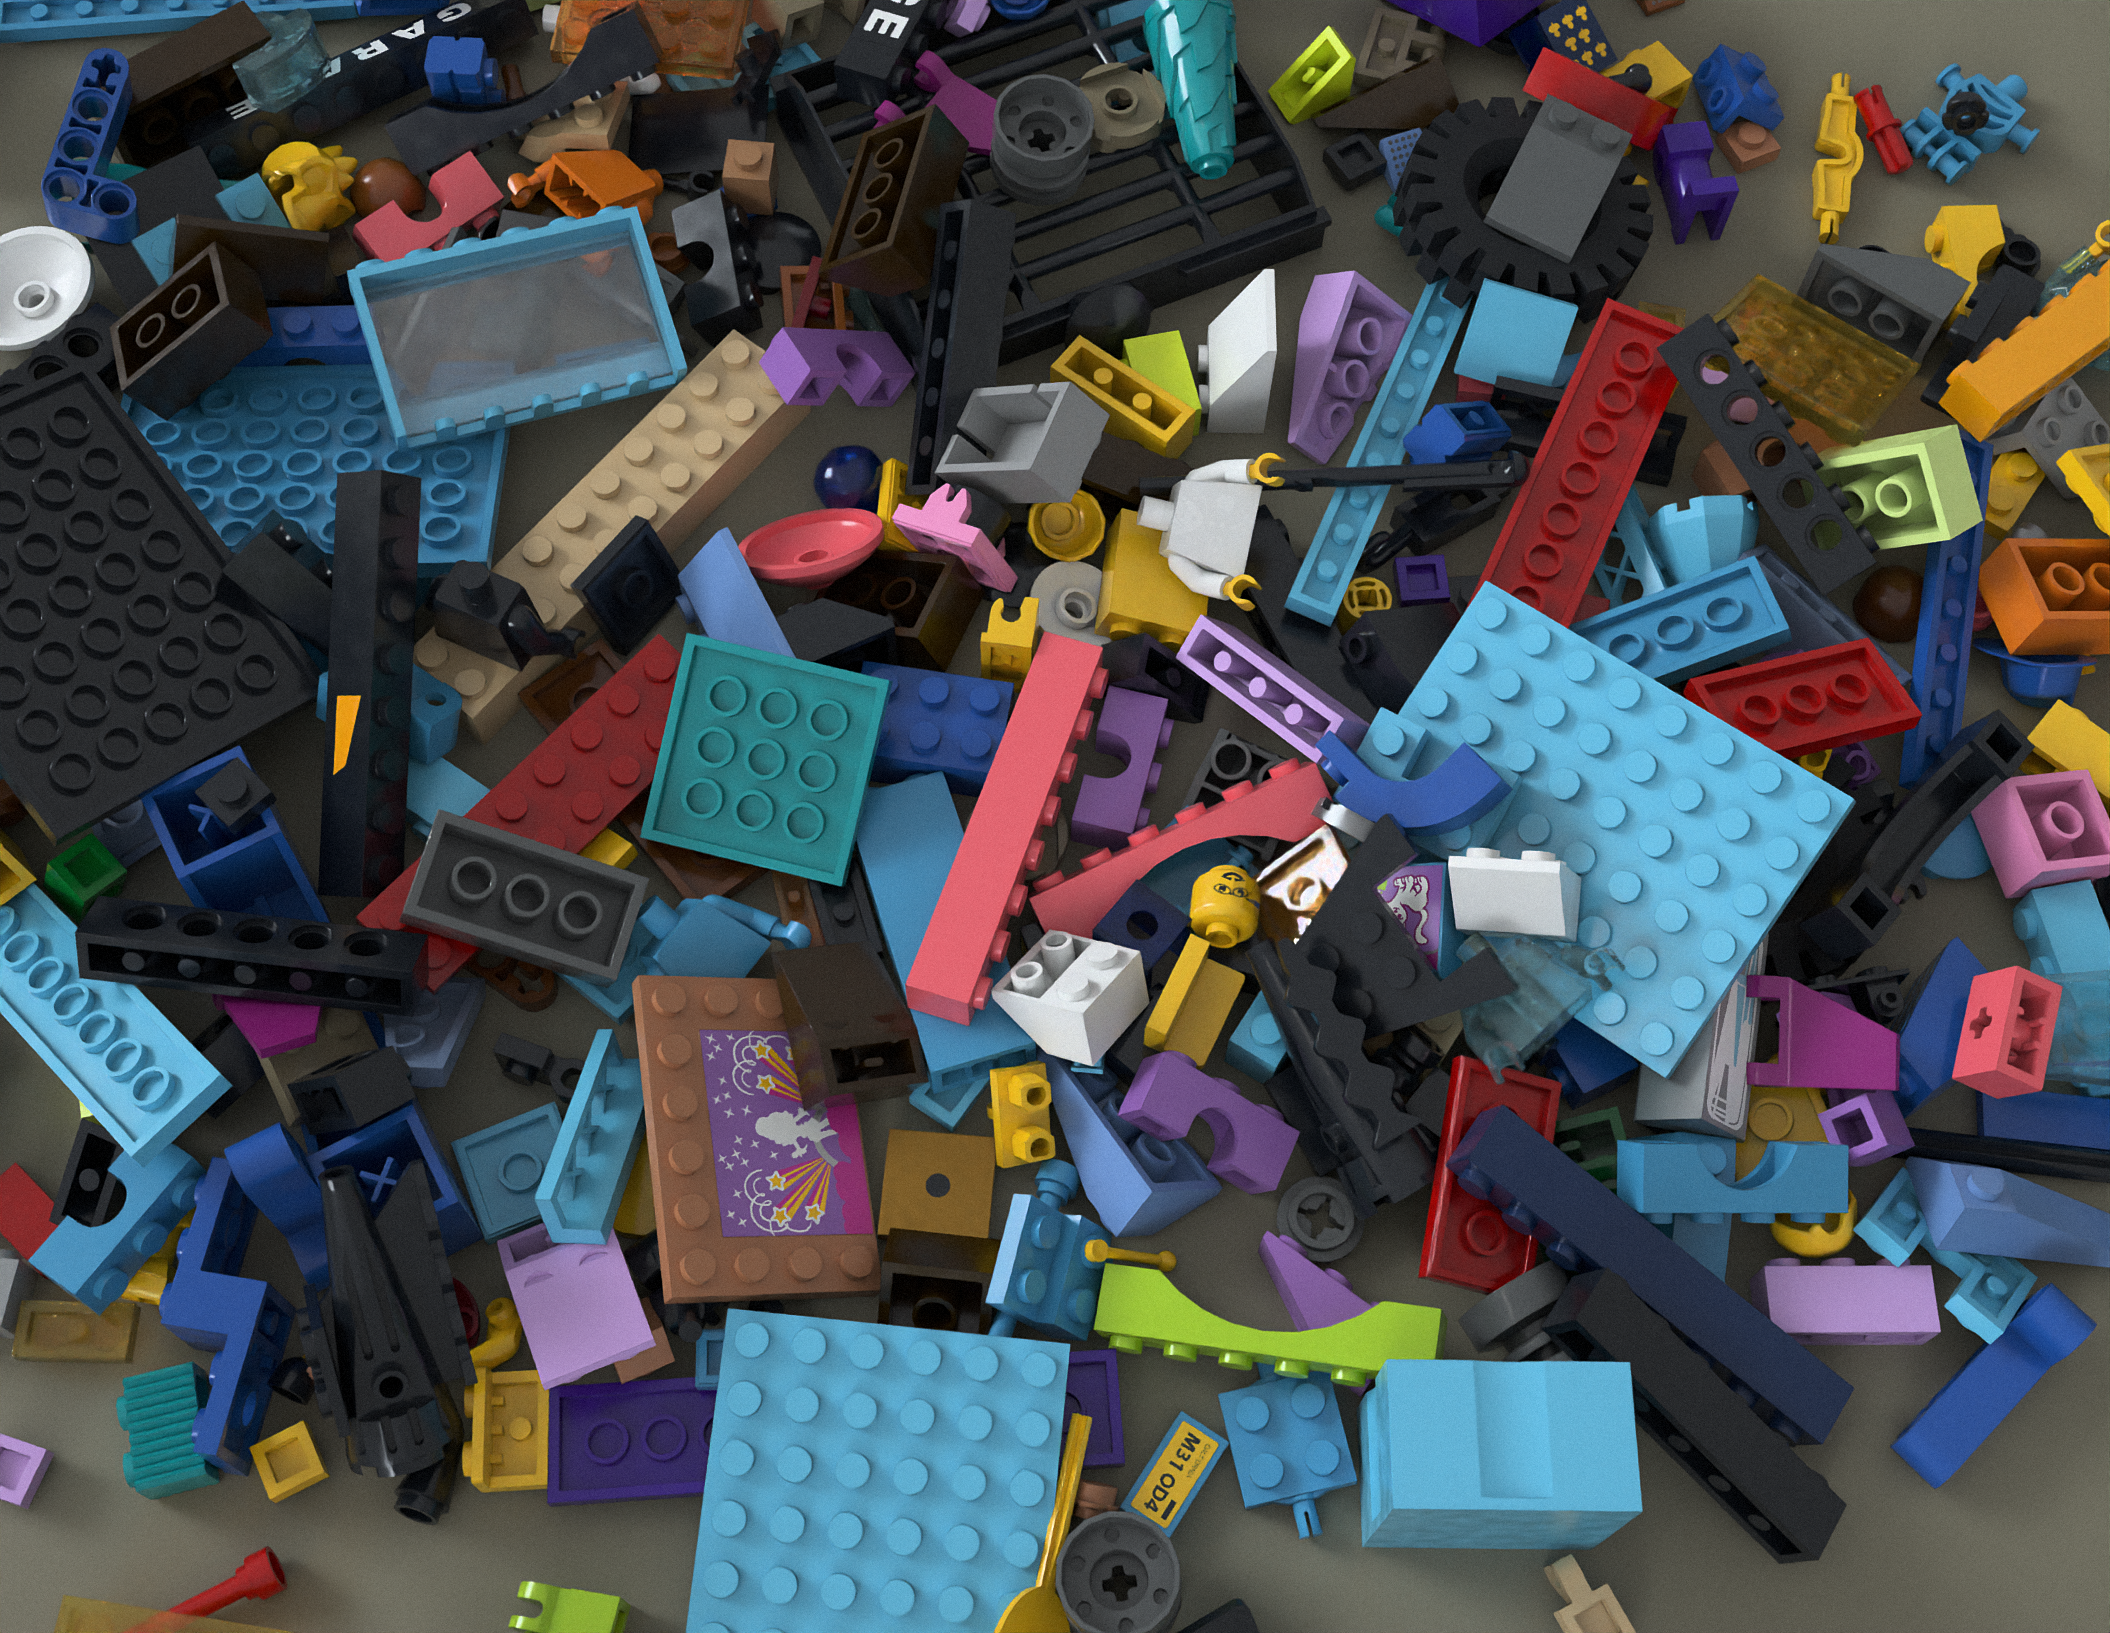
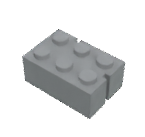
(1036, 438)

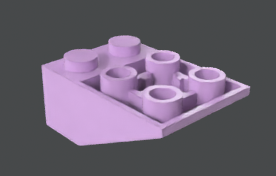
(574, 1303)

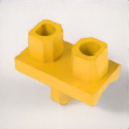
(1021, 1114)

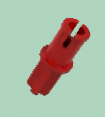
(1883, 130)

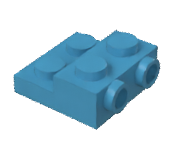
(1044, 1270)

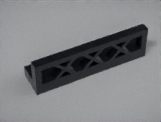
(1532, 419)

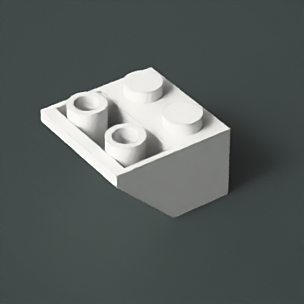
(1514, 895)
(1074, 994)

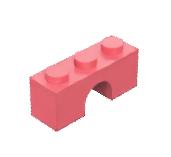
(465, 200)

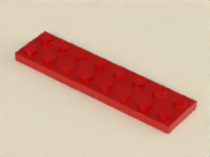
(1585, 464)
(565, 786)

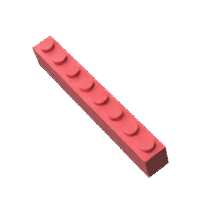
(1006, 830)

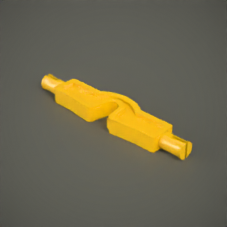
(1834, 176)

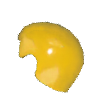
(1067, 528)
(1816, 1239)

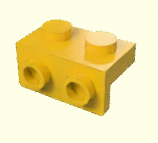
(507, 1431)

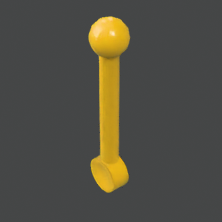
(1098, 1250)

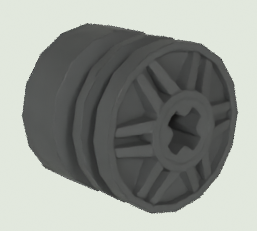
(1041, 139)
(1516, 1314)
(1114, 1547)

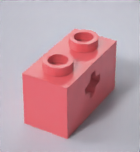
(2007, 1032)

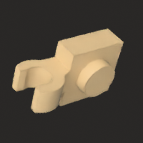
(1586, 1608)

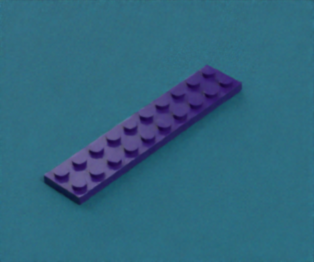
(657, 1433)

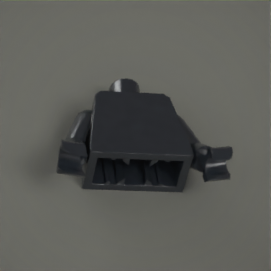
(493, 617)

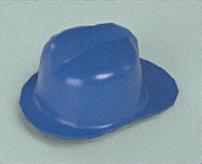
(2037, 678)

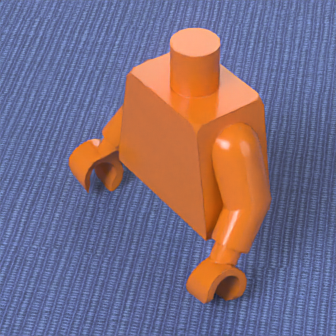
(588, 182)

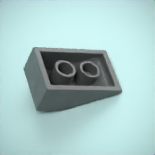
(1558, 178)
(1885, 295)

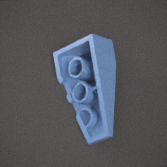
(1124, 1171)
(2005, 1215)

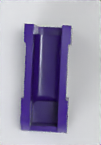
(1687, 181)

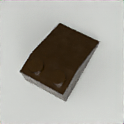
(922, 593)

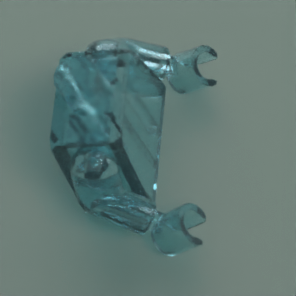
(1550, 995)

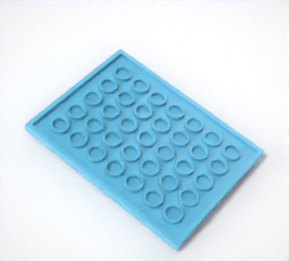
(1659, 807)

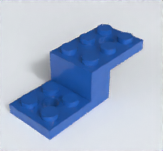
(229, 1316)

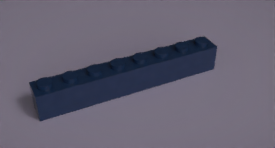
(1594, 1229)

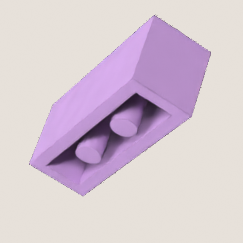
(1848, 1301)

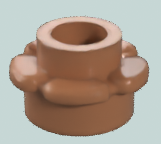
(1094, 1499)

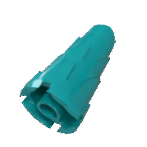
(1196, 60)

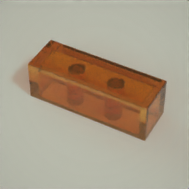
(796, 903)

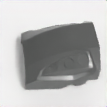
(1225, 765)

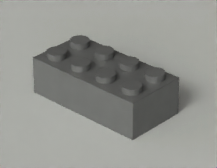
(524, 899)

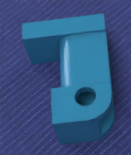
(431, 726)

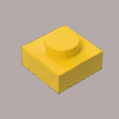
(289, 1461)

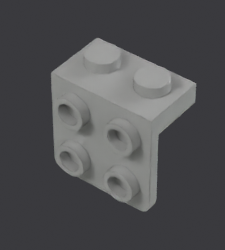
(2052, 427)

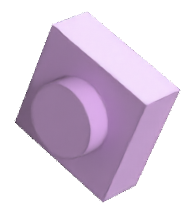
(967, 16)
(21, 1470)

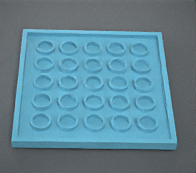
(874, 1477)

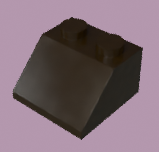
(937, 1281)

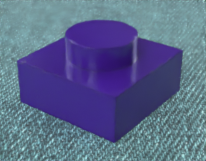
(1421, 580)

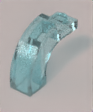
(285, 65)

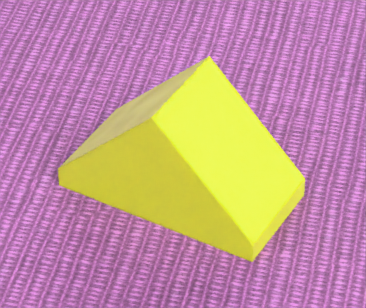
(1316, 78)

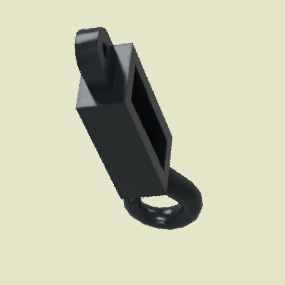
(1429, 523)

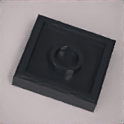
(629, 585)

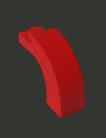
(1599, 96)

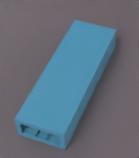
(906, 854)

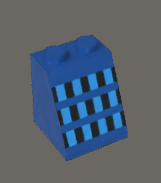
(1933, 1026)

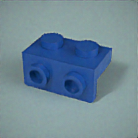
(1736, 86)

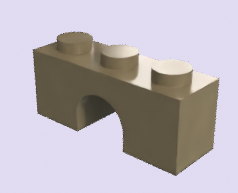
(801, 19)

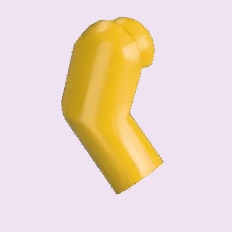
(502, 1334)

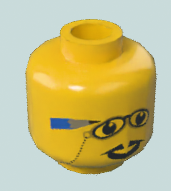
(1225, 906)

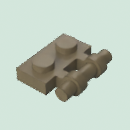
(1389, 43)

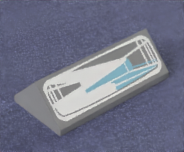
(1710, 1084)

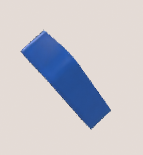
(97, 142)
(282, 1185)
(1992, 1384)

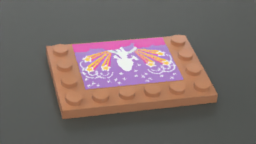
(743, 1178)

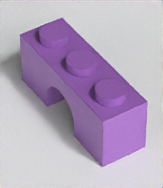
(812, 362)
(1133, 731)
(1864, 1118)
(1248, 1137)

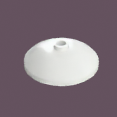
(42, 284)

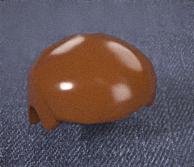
(385, 181)

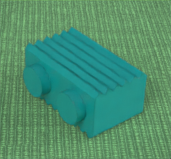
(160, 1417)

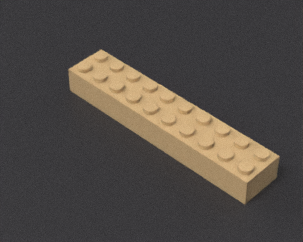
(665, 470)

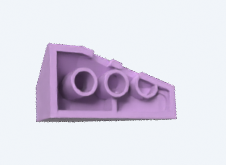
(1342, 351)

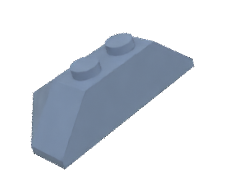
(1811, 616)

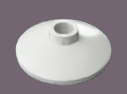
(1073, 588)

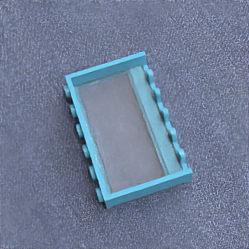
(516, 327)

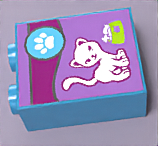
(1424, 905)

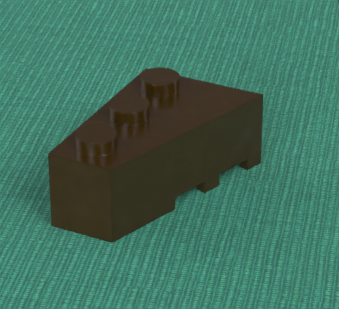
(1115, 473)

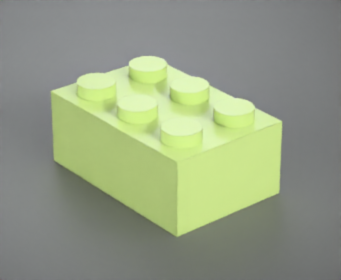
(1901, 488)

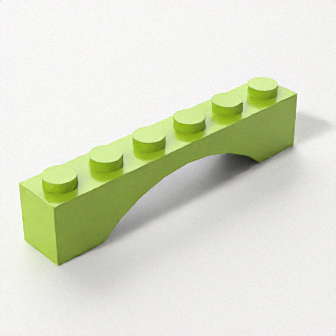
(1147, 1310)

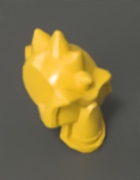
(310, 184)

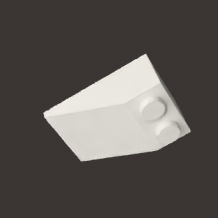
(1240, 360)

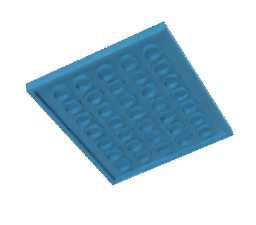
(287, 431)

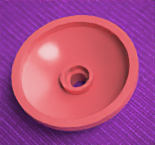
(812, 547)

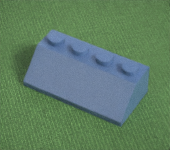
(726, 599)

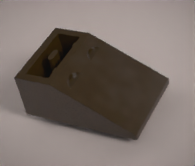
(846, 1026)

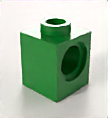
(82, 875)

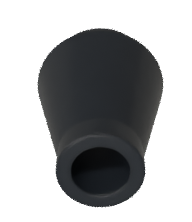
(429, 1491)

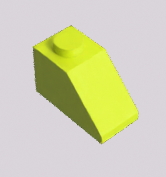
(1165, 363)

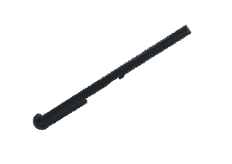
(1415, 477)

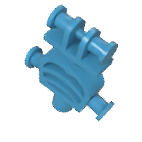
(1958, 154)

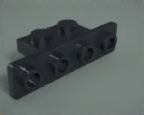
(1994, 314)

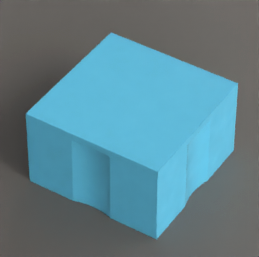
(1497, 1454)

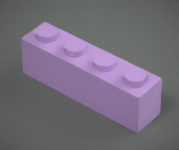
(1268, 687)

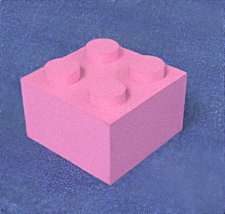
(2045, 831)

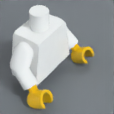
(1212, 525)

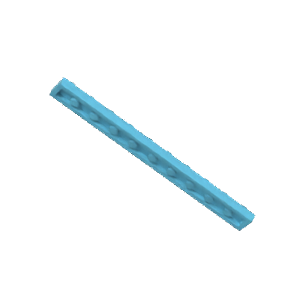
(1393, 415)

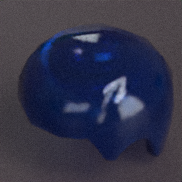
(849, 478)

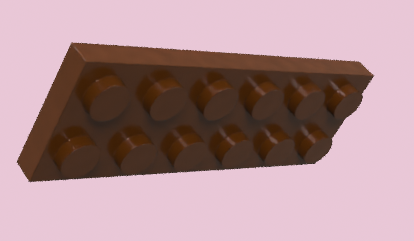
(687, 871)

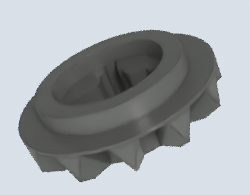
(1308, 1197)

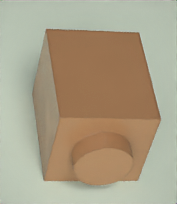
(751, 175)

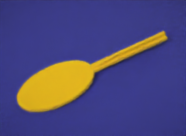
(1039, 1607)

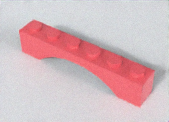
(1272, 809)

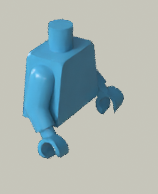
(711, 937)

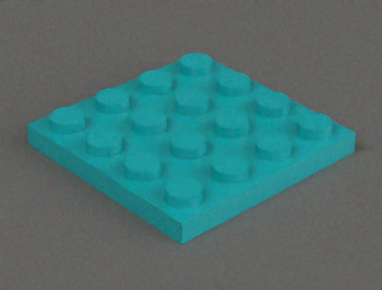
(766, 759)

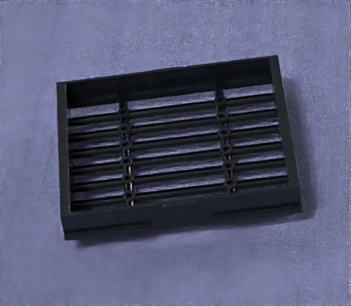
(1039, 325)

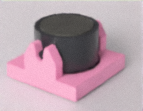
(962, 525)

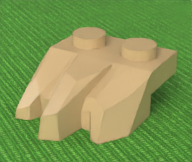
(587, 127)

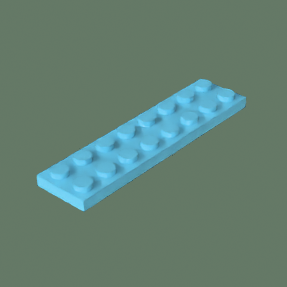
(99, 1034)

